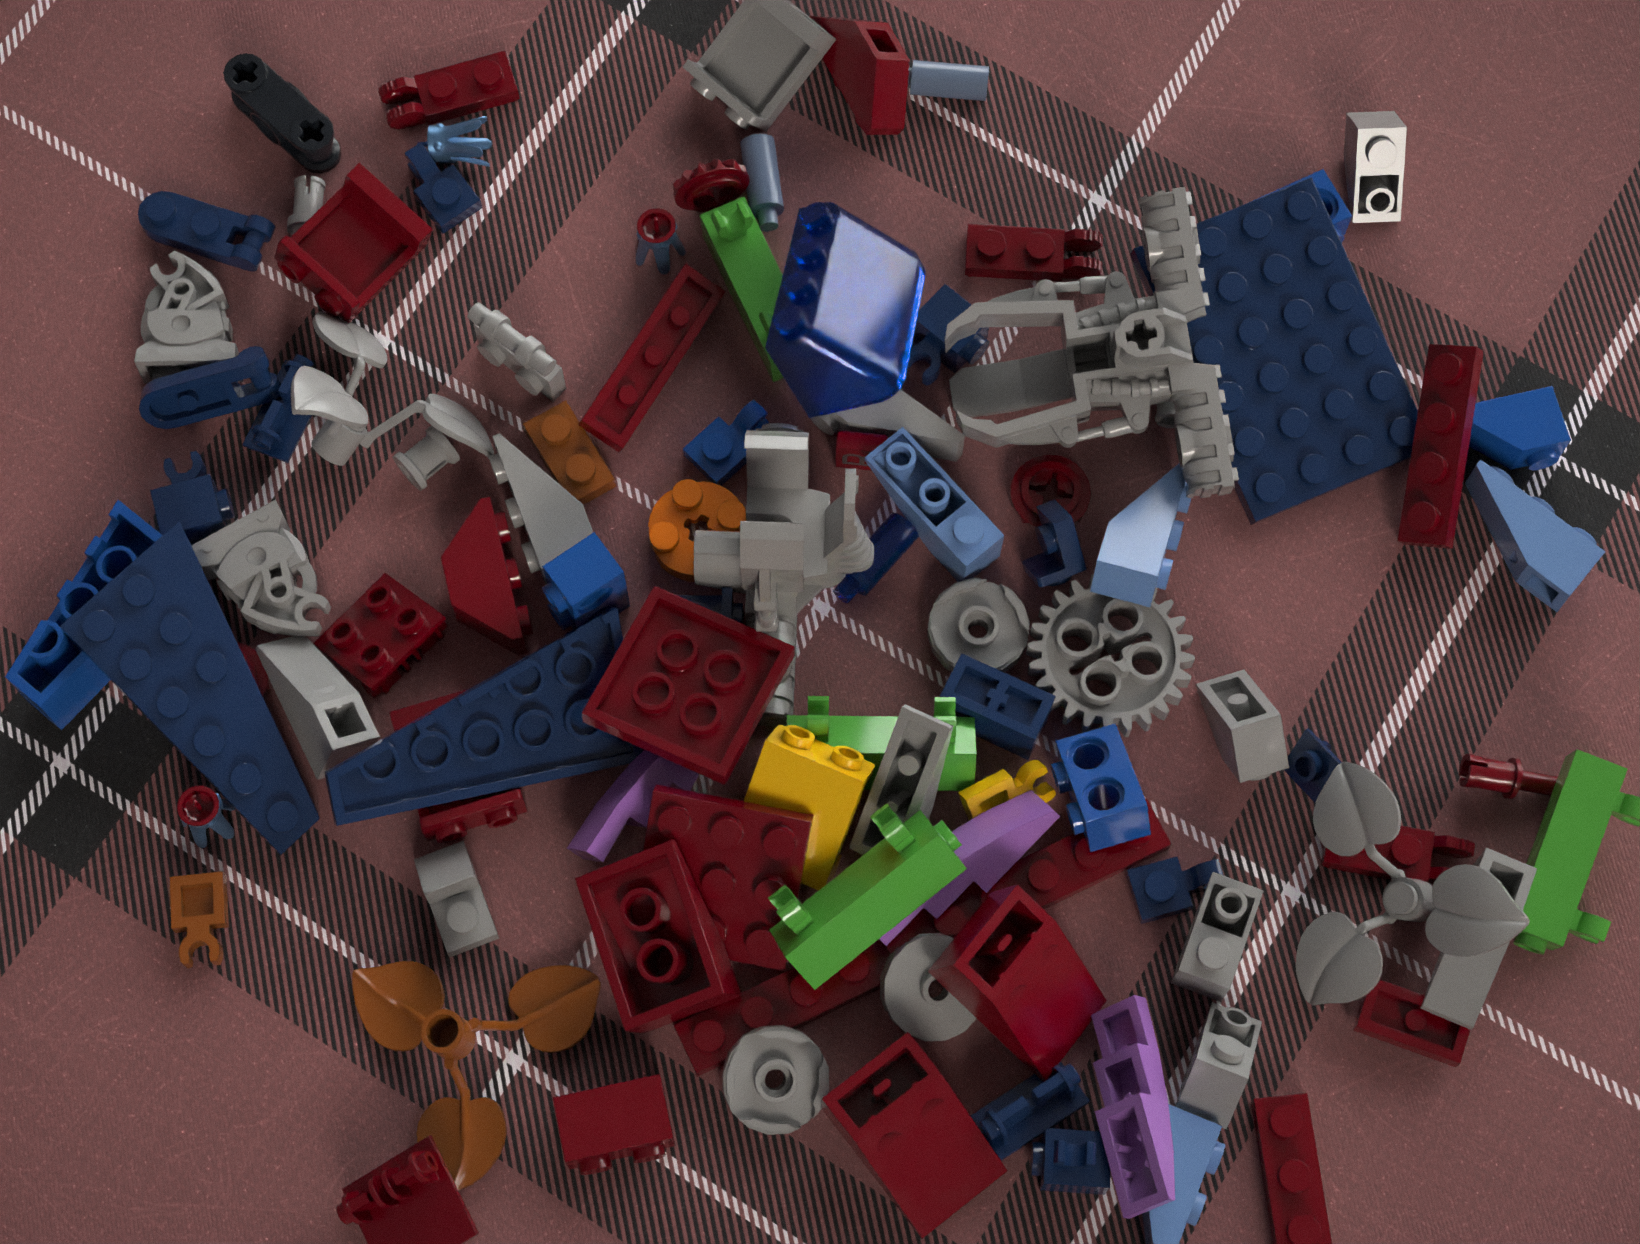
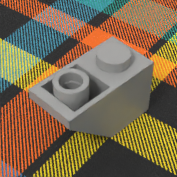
(1374, 165)
(1217, 937)
(1219, 1064)

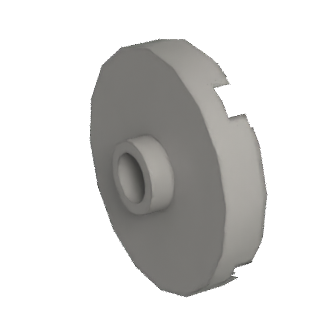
(980, 604)
(906, 995)
(795, 1099)

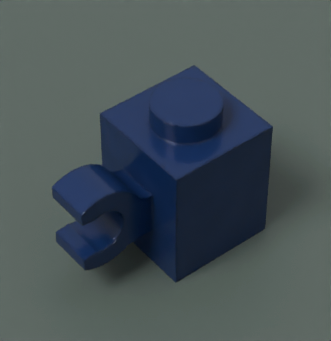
(931, 333)
(192, 501)
(1071, 1162)

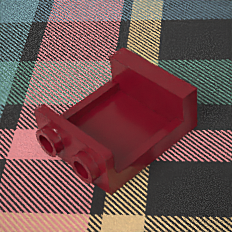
(353, 245)
(452, 819)

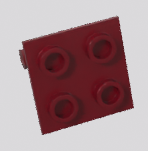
(381, 634)
(408, 1201)

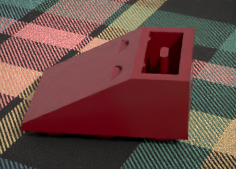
(1020, 979)
(913, 1135)

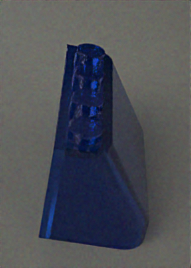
(844, 311)

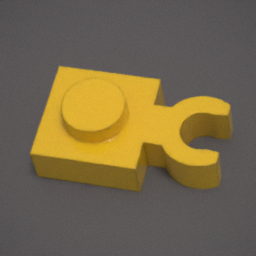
(1002, 787)

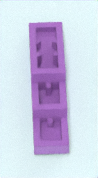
(627, 803)
(989, 849)
(1136, 1108)

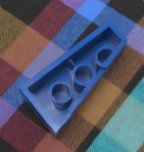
(51, 667)

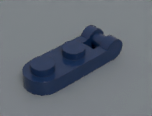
(205, 229)
(209, 390)

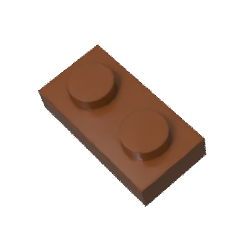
(569, 453)

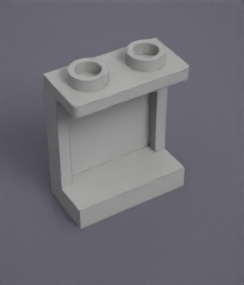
(760, 60)

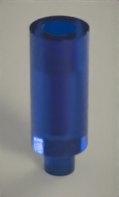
(890, 544)

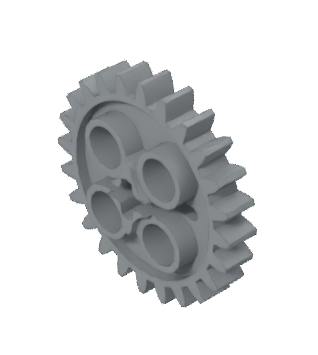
(1132, 693)

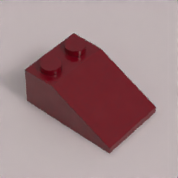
(656, 939)

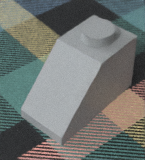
(1244, 726)

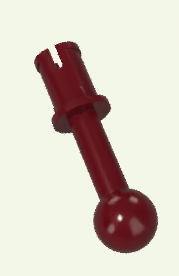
(1503, 776)

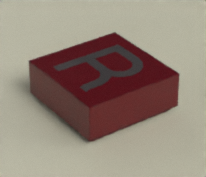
(854, 447)

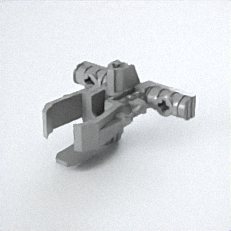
(1110, 359)
(787, 545)

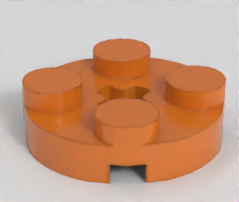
(680, 507)

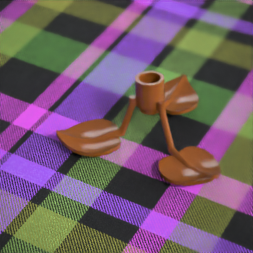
(405, 1005)

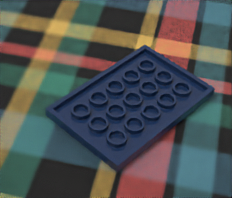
(1297, 353)

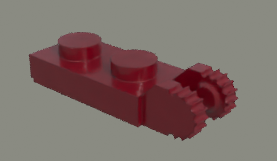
(450, 91)
(1030, 252)
(1408, 851)

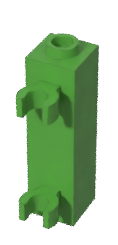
(746, 269)
(872, 734)
(1566, 849)
(867, 896)

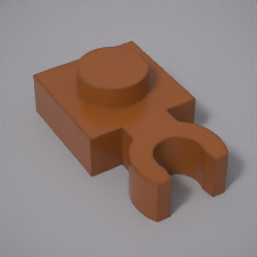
(198, 908)

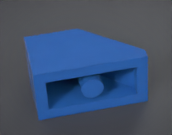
(1520, 429)

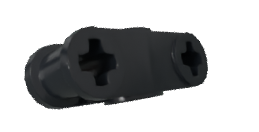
(282, 113)

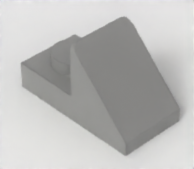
(456, 899)

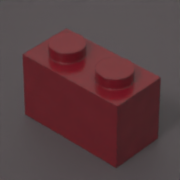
(614, 1124)

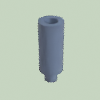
(948, 80)
(764, 188)

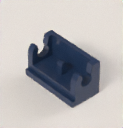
(1003, 707)

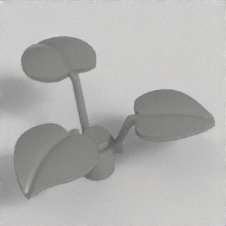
(347, 419)
(1464, 908)

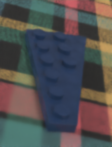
(179, 663)
(493, 737)

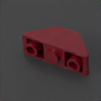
(869, 72)
(484, 581)

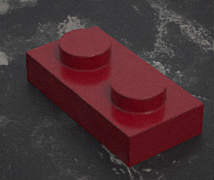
(1396, 1018)

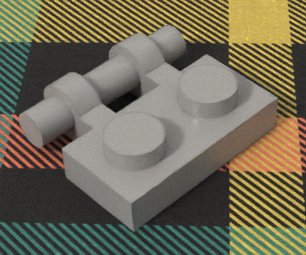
(524, 356)

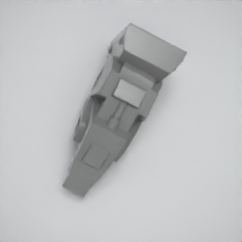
(183, 321)
(258, 571)

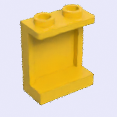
(816, 780)

